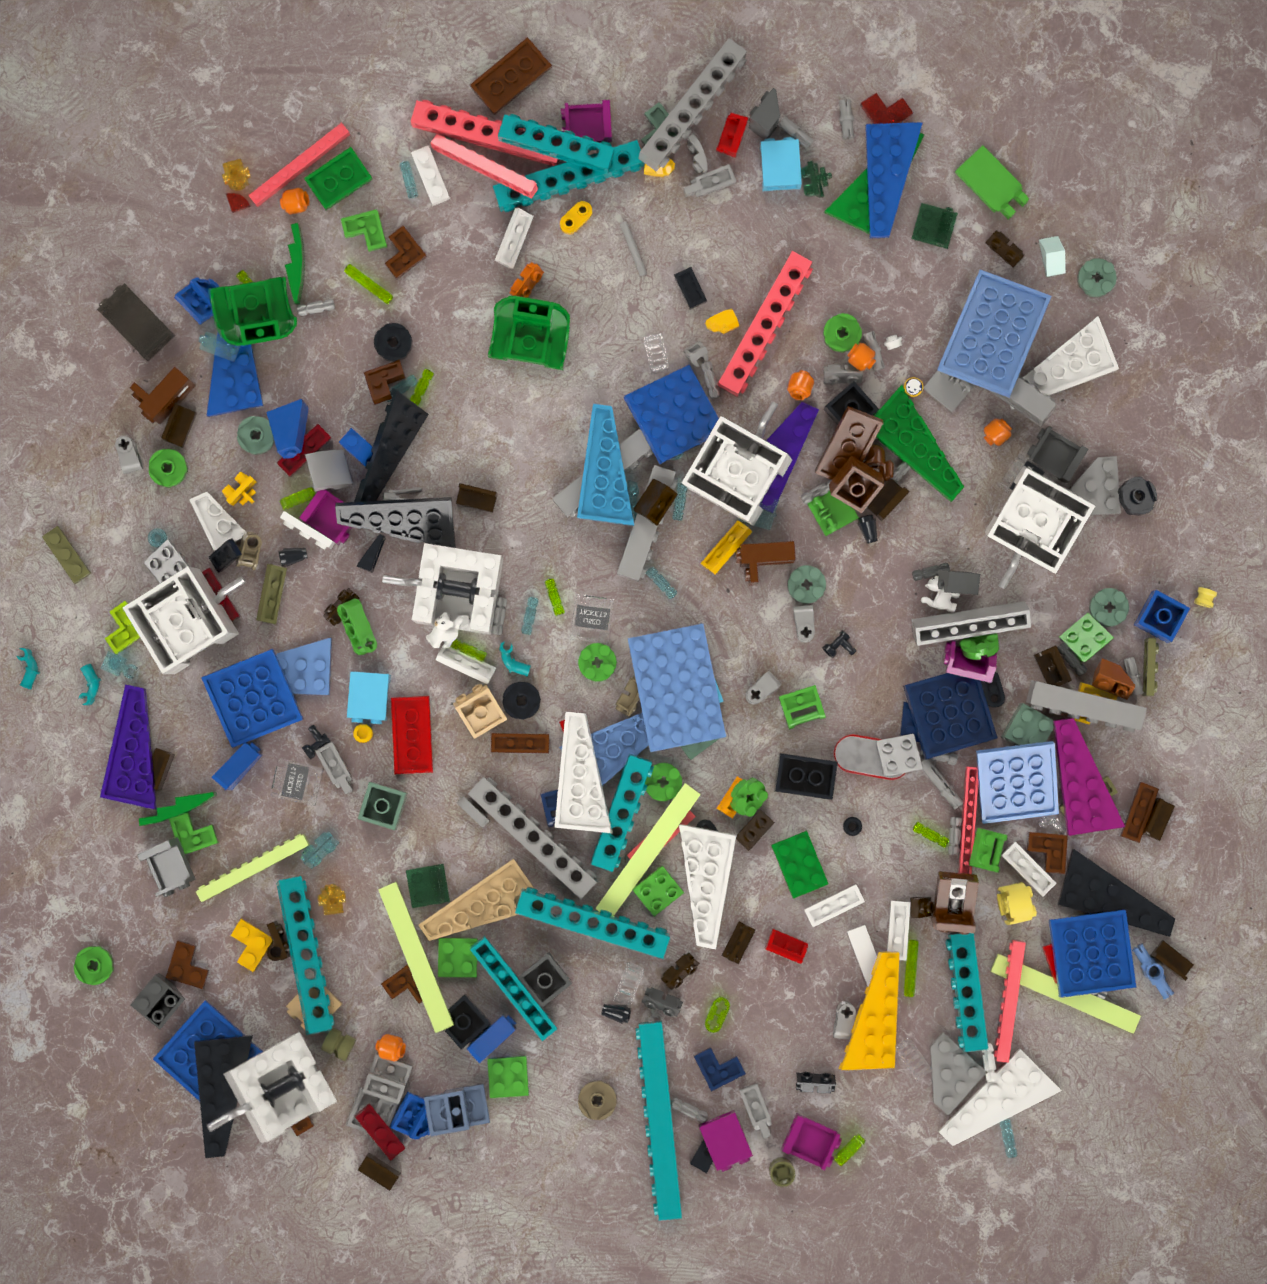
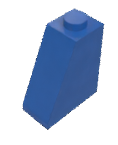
(289, 427)
(357, 446)
(237, 766)
(492, 1037)

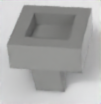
(695, 352)

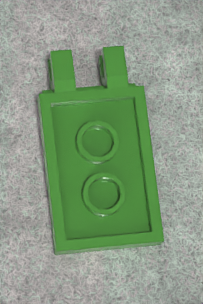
(992, 182)

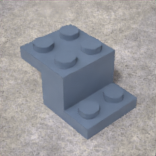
(457, 1109)

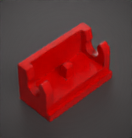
(732, 134)
(786, 946)

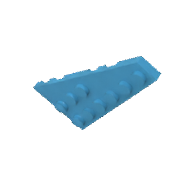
(604, 484)

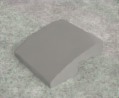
(328, 469)
(387, 1079)
(383, 1107)

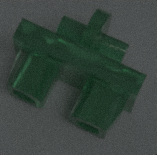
(812, 171)

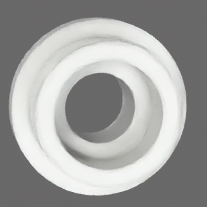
(893, 342)

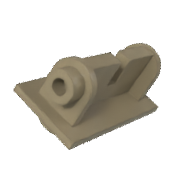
(628, 704)

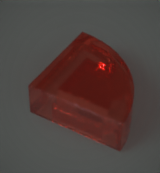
(237, 202)

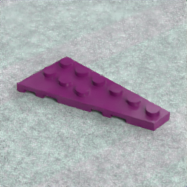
(1084, 793)

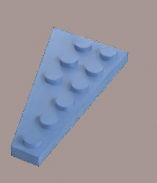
(308, 667)
(616, 742)

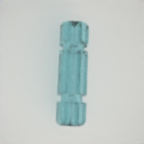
(408, 179)
(403, 386)
(680, 502)
(661, 582)
(529, 615)
(1008, 1138)

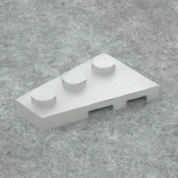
(215, 521)

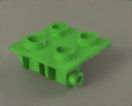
(831, 513)
(1086, 637)
(658, 891)

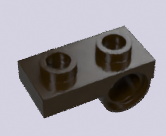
(754, 830)
(921, 907)
(276, 932)

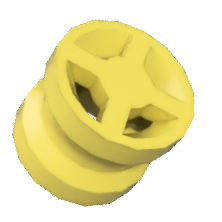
(1205, 597)

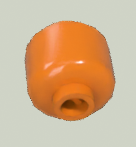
(294, 201)
(861, 357)
(800, 385)
(997, 432)
(390, 1047)

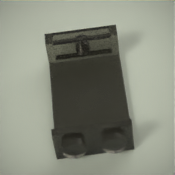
(135, 322)

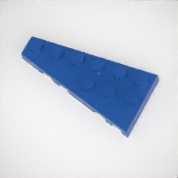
(888, 162)
(234, 384)

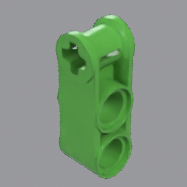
(357, 626)

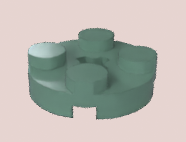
(1104, 269)
(245, 433)
(800, 593)
(1101, 599)

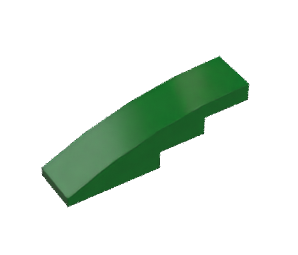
(296, 269)
(183, 805)

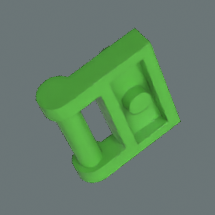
(800, 700)
(983, 849)

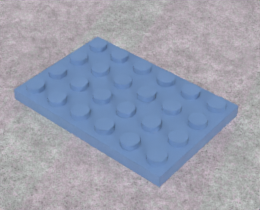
(994, 333)
(676, 687)

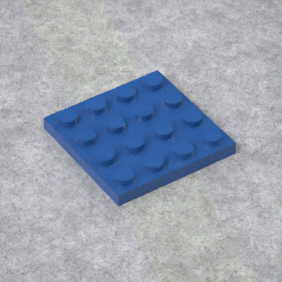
(673, 413)
(252, 698)
(1092, 953)
(179, 1053)

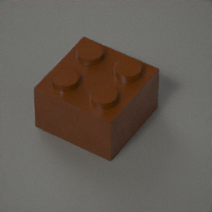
(856, 484)

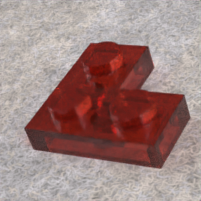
(880, 114)

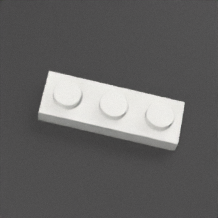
(430, 175)
(514, 238)
(306, 531)
(466, 664)
(1028, 869)
(834, 905)
(899, 928)

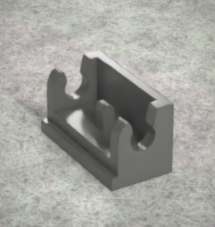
(959, 582)

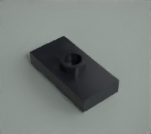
(690, 288)
(225, 555)
(702, 1158)

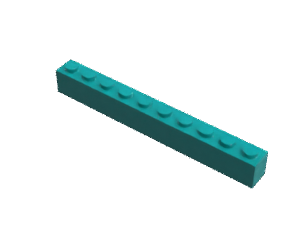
(660, 1120)

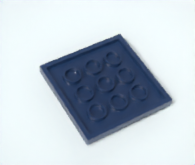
(949, 713)

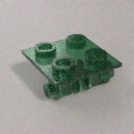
(934, 225)
(427, 886)

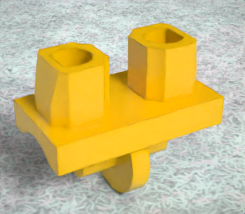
(246, 483)

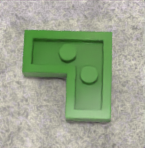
(367, 224)
(191, 839)

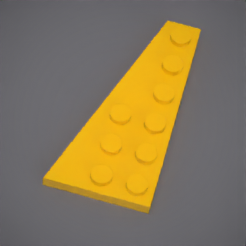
(876, 1021)

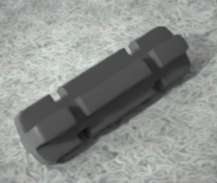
(929, 571)
(1072, 659)

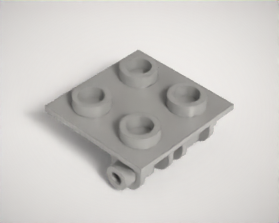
(948, 389)
(166, 561)
(899, 755)

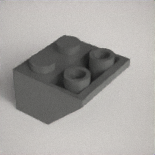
(766, 117)
(158, 1000)

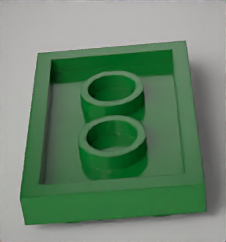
(338, 178)
(799, 864)

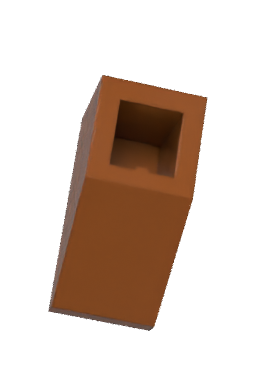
(1112, 679)

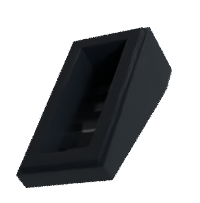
(371, 556)

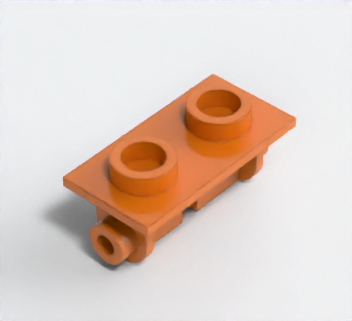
(532, 274)

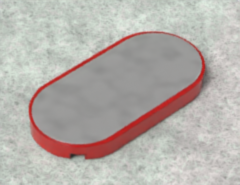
(860, 756)

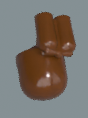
(876, 459)

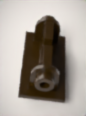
(1010, 254)
(331, 610)
(738, 942)
(674, 978)

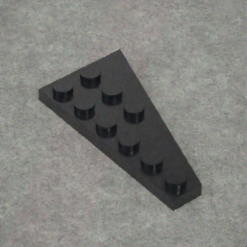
(1097, 891)
(216, 1097)

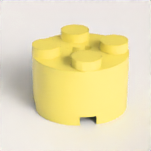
(1016, 903)

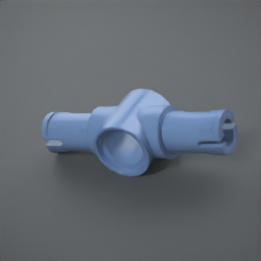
(1148, 962)

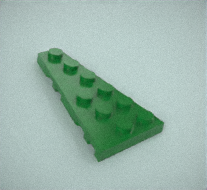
(852, 204)

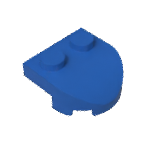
(196, 299)
(411, 1117)

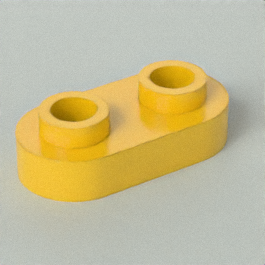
(576, 217)

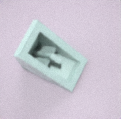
(1053, 256)

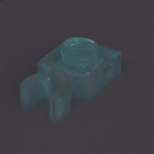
(116, 664)

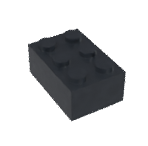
(805, 776)

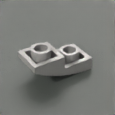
(699, 159)

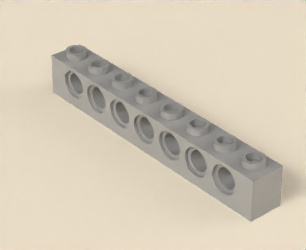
(729, 52)
(479, 794)

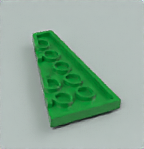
(914, 444)

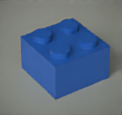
(1161, 616)

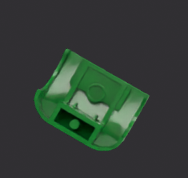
(252, 311)
(530, 332)

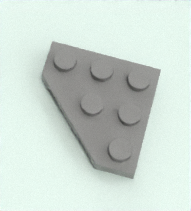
(1100, 486)
(952, 1073)

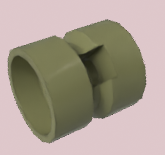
(338, 1044)
(782, 1172)

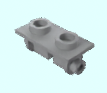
(834, 375)

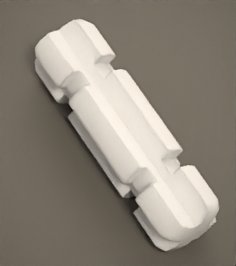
(989, 1064)

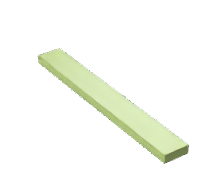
(649, 850)
(416, 957)
(1086, 1003)

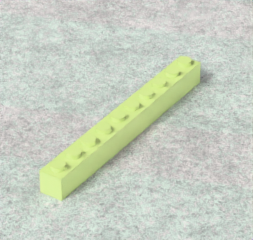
(250, 869)

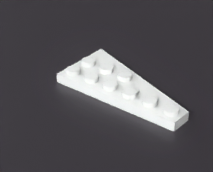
(1075, 362)
(580, 789)
(708, 867)
(1017, 1088)

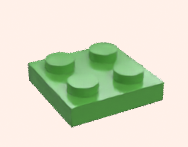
(456, 958)
(508, 1076)

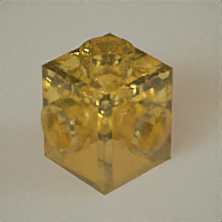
(236, 174)
(333, 905)

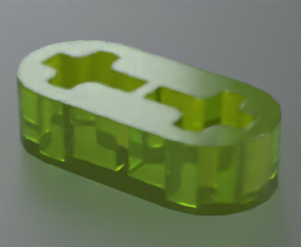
(297, 498)
(721, 1016)
(849, 1149)

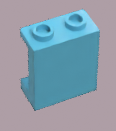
(780, 164)
(368, 697)

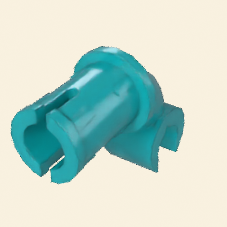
(511, 664)
(31, 669)
(92, 682)

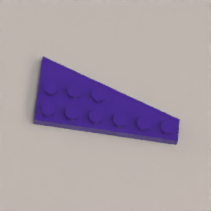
(790, 439)
(130, 763)

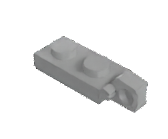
(710, 182)
(335, 767)
(756, 1109)

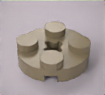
(596, 1111)

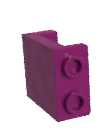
(589, 120)
(322, 517)
(958, 664)
(725, 1141)
(811, 1141)

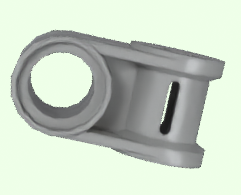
(128, 458)
(804, 620)
(764, 686)
(844, 1023)

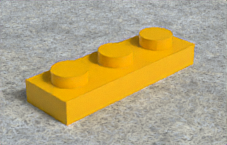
(726, 547)

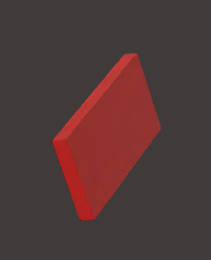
(412, 735)

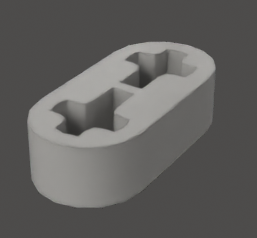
(474, 812)

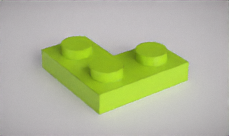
(125, 634)

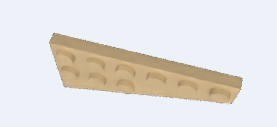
(482, 904)

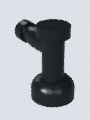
(842, 639)
(320, 739)

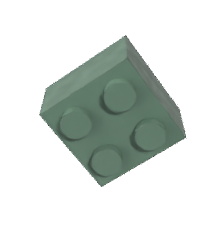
(1027, 726)
(382, 806)

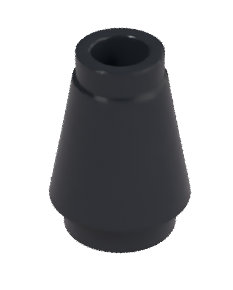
(868, 528)
(290, 556)
(618, 1013)

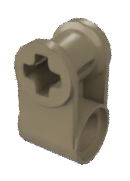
(249, 552)

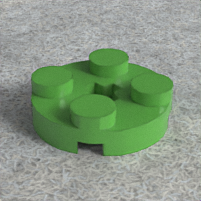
(851, 327)
(168, 457)
(979, 646)
(606, 668)
(670, 790)
(757, 796)
(104, 968)

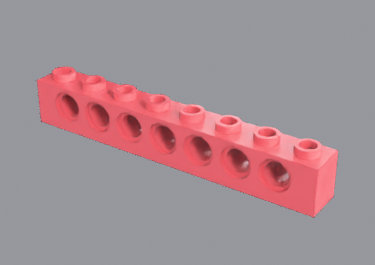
(475, 136)
(795, 263)

